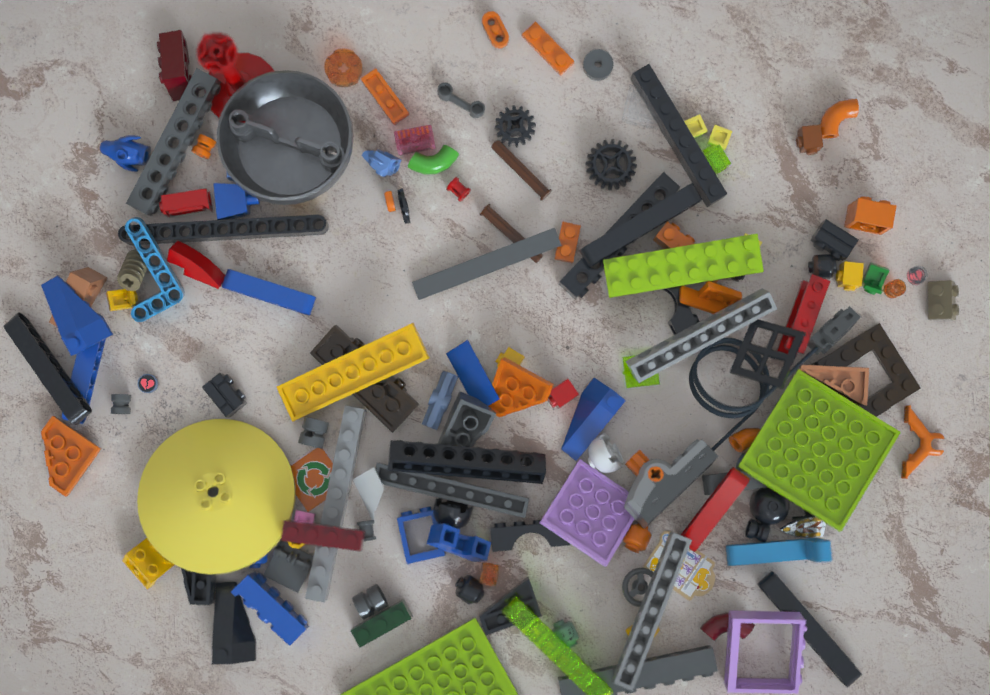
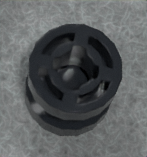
(757, 530)

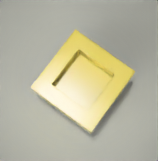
(696, 126)
(719, 136)

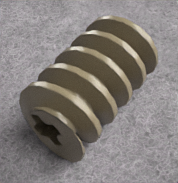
(132, 271)

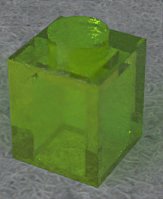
(717, 158)

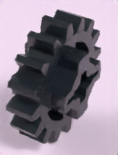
(509, 120)

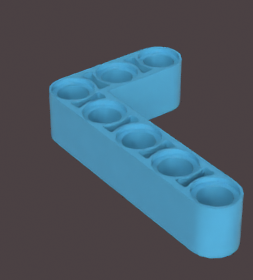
(164, 267)
(779, 551)

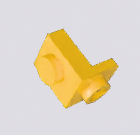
(121, 299)

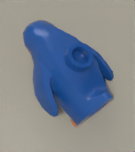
(126, 152)

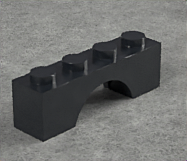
(682, 315)
(505, 536)

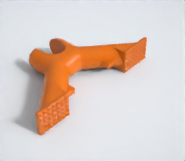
(925, 443)

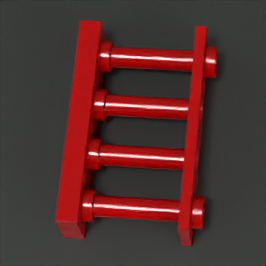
(805, 311)

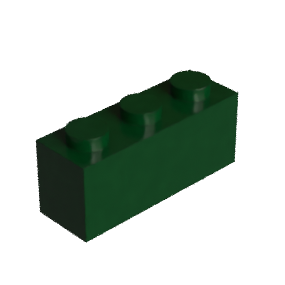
(381, 623)

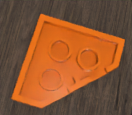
(518, 388)
(66, 454)

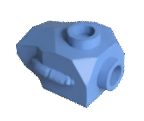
(382, 162)

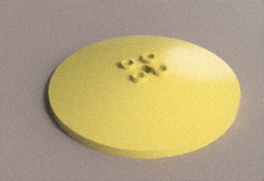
(221, 530)

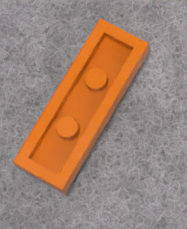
(548, 48)
(384, 96)

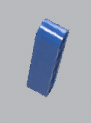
(268, 292)
(86, 371)

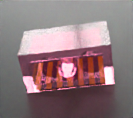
(414, 139)

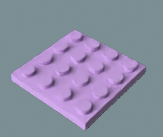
(590, 513)

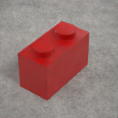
(562, 394)

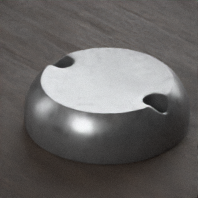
(286, 137)

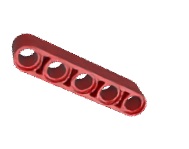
(715, 507)

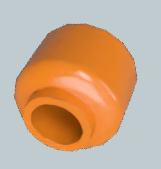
(637, 538)

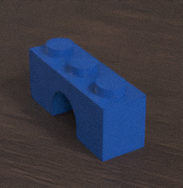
(467, 547)

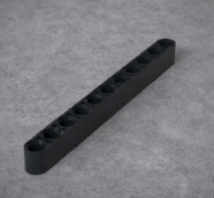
(233, 229)

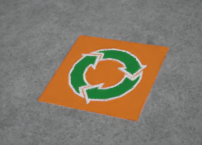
(312, 478)

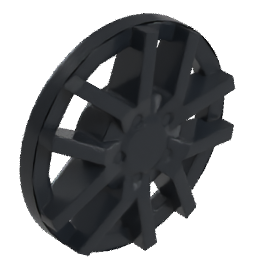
(404, 206)

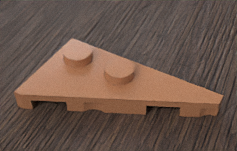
(846, 380)

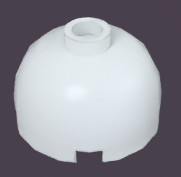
(604, 455)

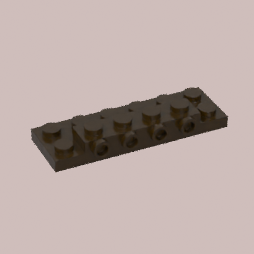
(384, 399)

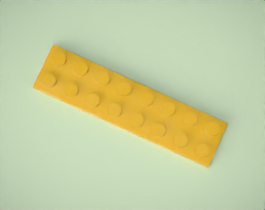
(353, 372)

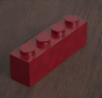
(323, 535)

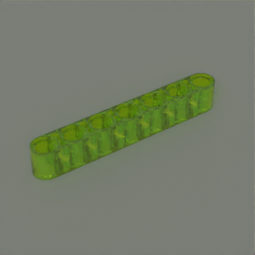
(555, 649)

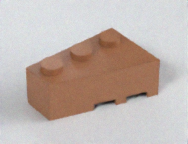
(86, 284)

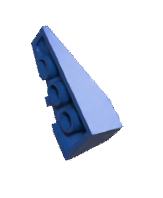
(75, 319)
(594, 410)

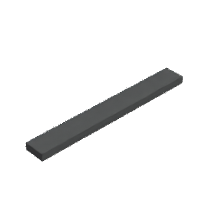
(486, 263)

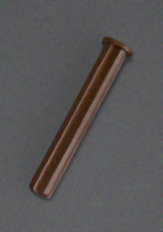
(521, 169)
(505, 228)

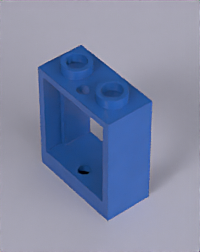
(421, 556)

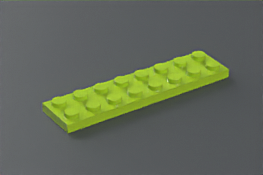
(683, 265)

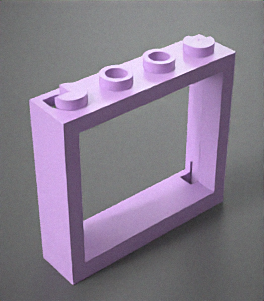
(764, 685)

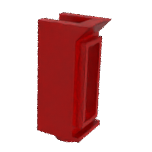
(185, 202)

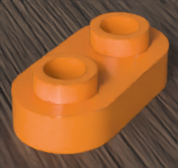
(496, 30)

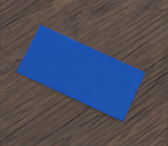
(472, 373)

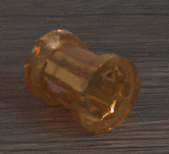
(898, 284)

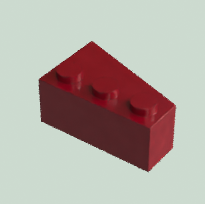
(173, 63)

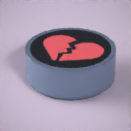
(148, 383)

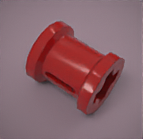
(458, 189)

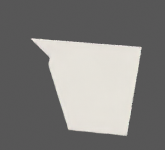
(370, 490)

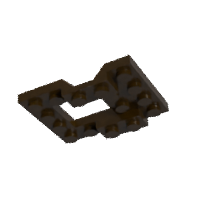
(875, 340)

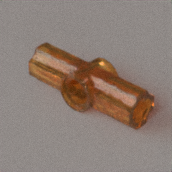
(489, 574)

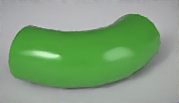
(435, 163)

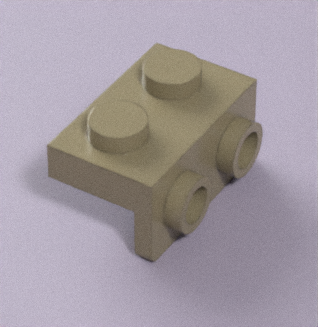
(942, 300)

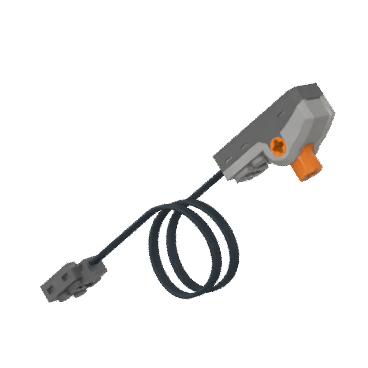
(652, 496)

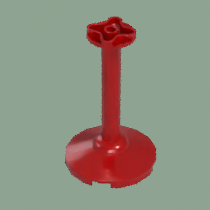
(220, 57)

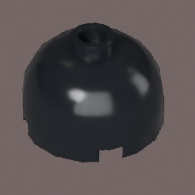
(769, 506)
(452, 513)

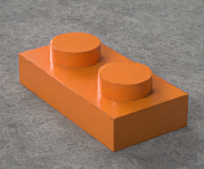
(568, 238)

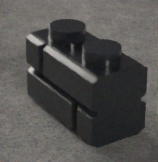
(834, 240)
(224, 394)

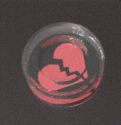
(917, 275)

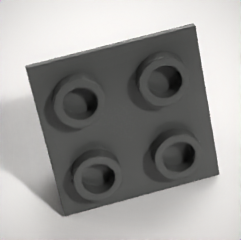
(289, 566)

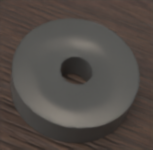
(598, 56)

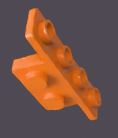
(710, 297)

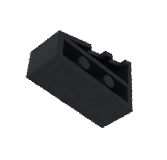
(199, 587)
(493, 618)

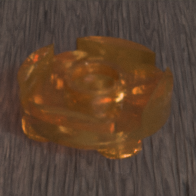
(350, 76)

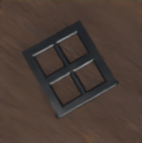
(788, 359)

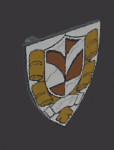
(805, 526)

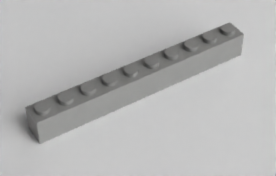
(336, 500)

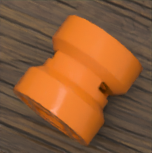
(202, 150)

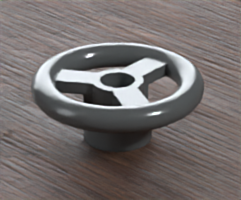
(640, 574)

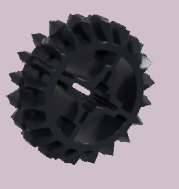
(616, 169)

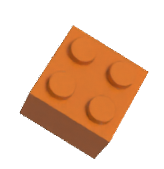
(870, 215)

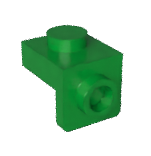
(874, 278)

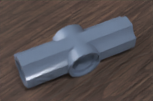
(440, 400)

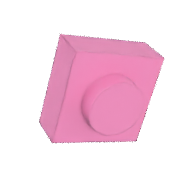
(304, 516)

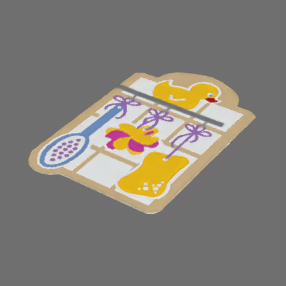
(696, 573)

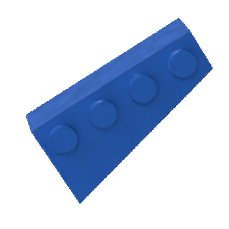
(271, 607)

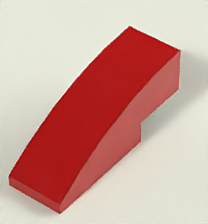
(195, 264)

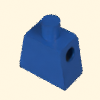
(232, 201)

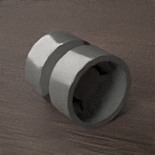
(313, 425)
(370, 601)

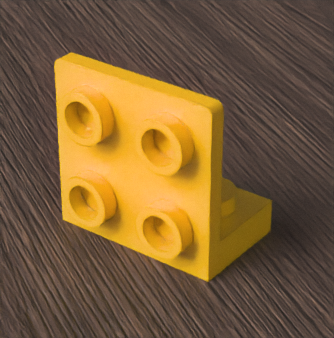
(146, 563)

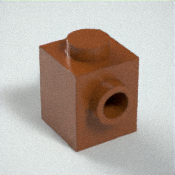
(809, 139)

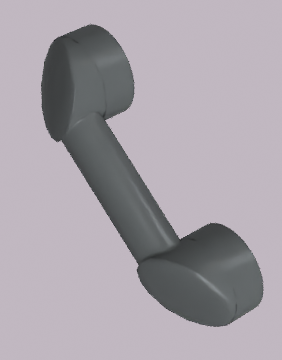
(475, 109)

